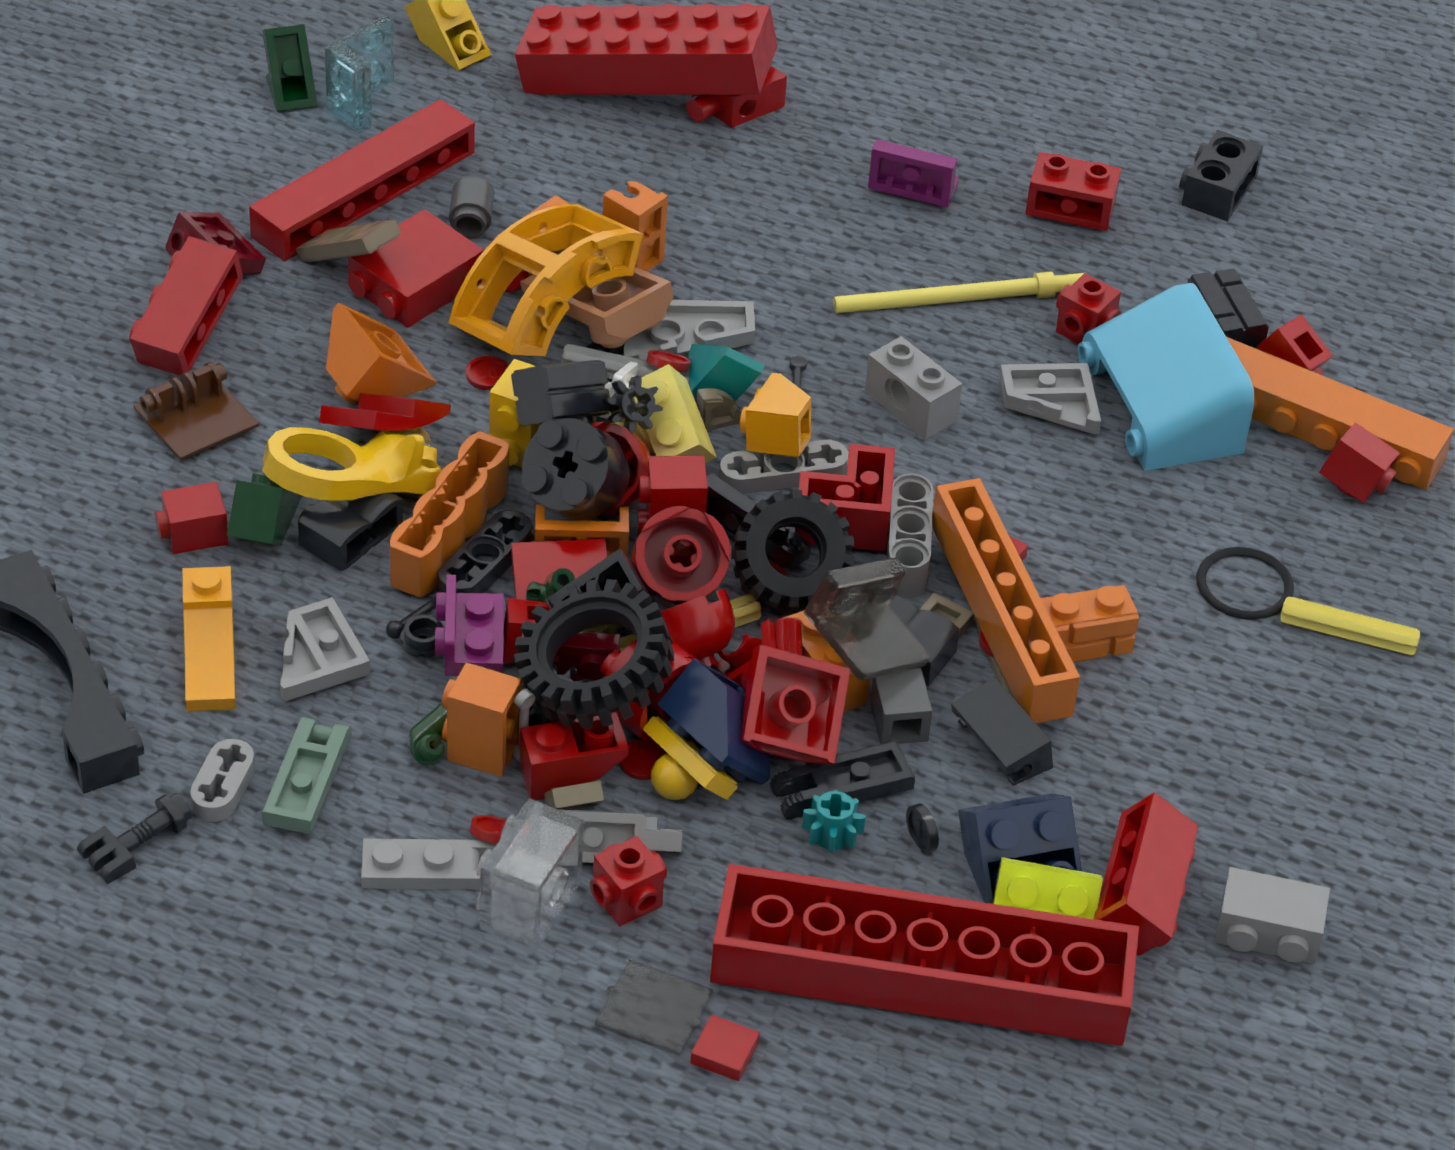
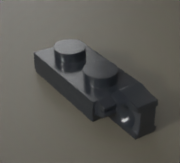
(731, 507)

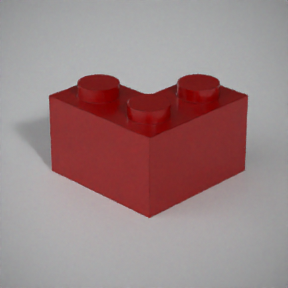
(672, 483)
(860, 495)

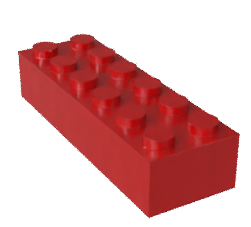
(647, 50)

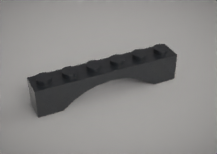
(95, 733)

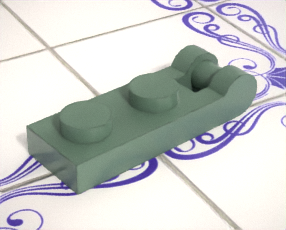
(306, 775)

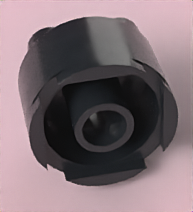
(552, 462)

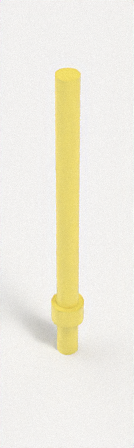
(1042, 285)

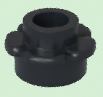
(420, 635)

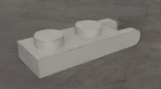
(421, 863)

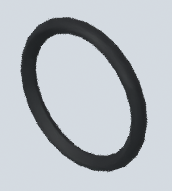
(1251, 552)

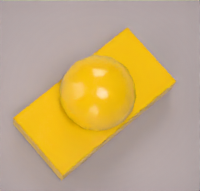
(682, 767)

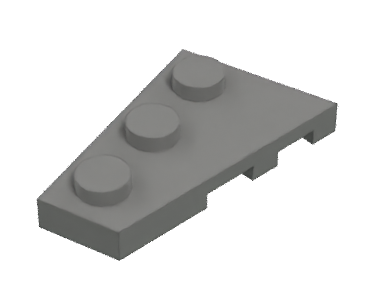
(696, 323)

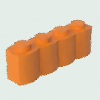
(449, 513)

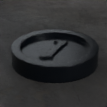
(922, 828)

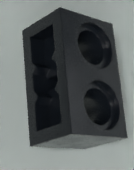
(1220, 175)

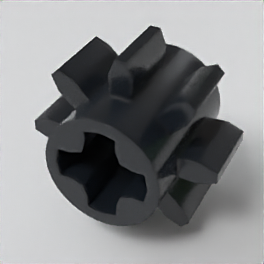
(643, 409)

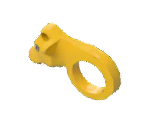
(383, 465)

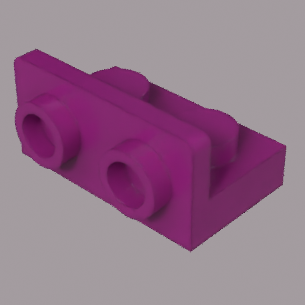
(913, 173)
(471, 629)

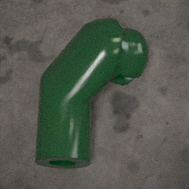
(554, 582)
(425, 737)

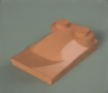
(619, 306)

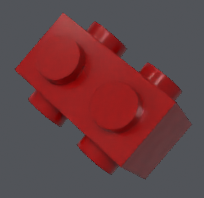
(1073, 191)

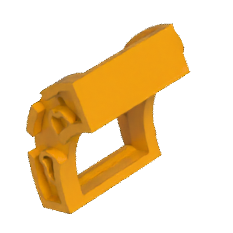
(592, 254)

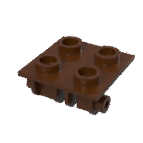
(195, 411)

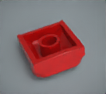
(793, 705)

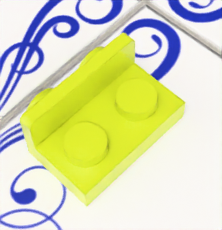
(1047, 888)

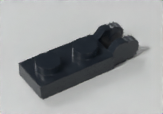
(858, 773)

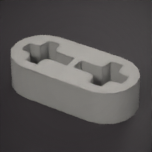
(231, 783)

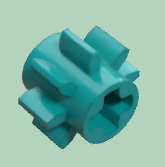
(833, 820)

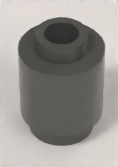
(471, 206)

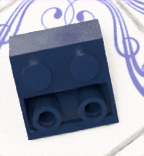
(710, 712)
(1022, 829)

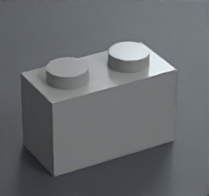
(1272, 915)

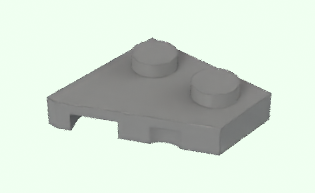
(1053, 393)
(319, 650)

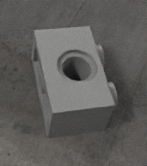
(913, 387)

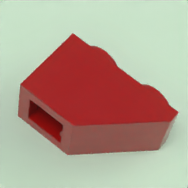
(567, 755)

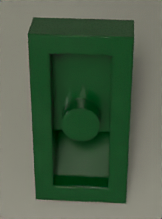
(289, 68)

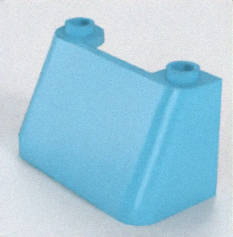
(1176, 379)

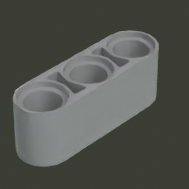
(911, 531)

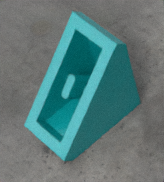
(721, 369)

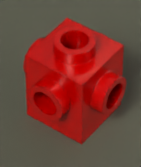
(1085, 307)
(628, 880)

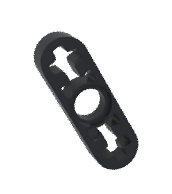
(486, 541)

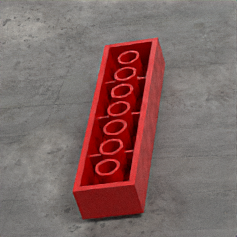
(925, 954)

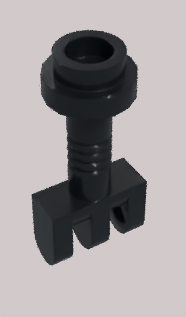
(113, 853)

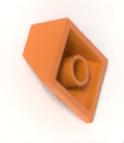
(371, 358)

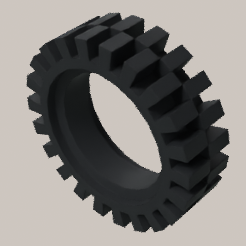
(605, 695)

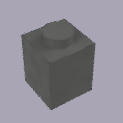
(901, 707)

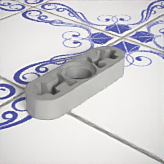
(754, 481)

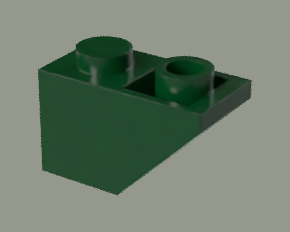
(262, 510)

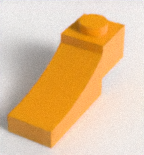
(208, 638)

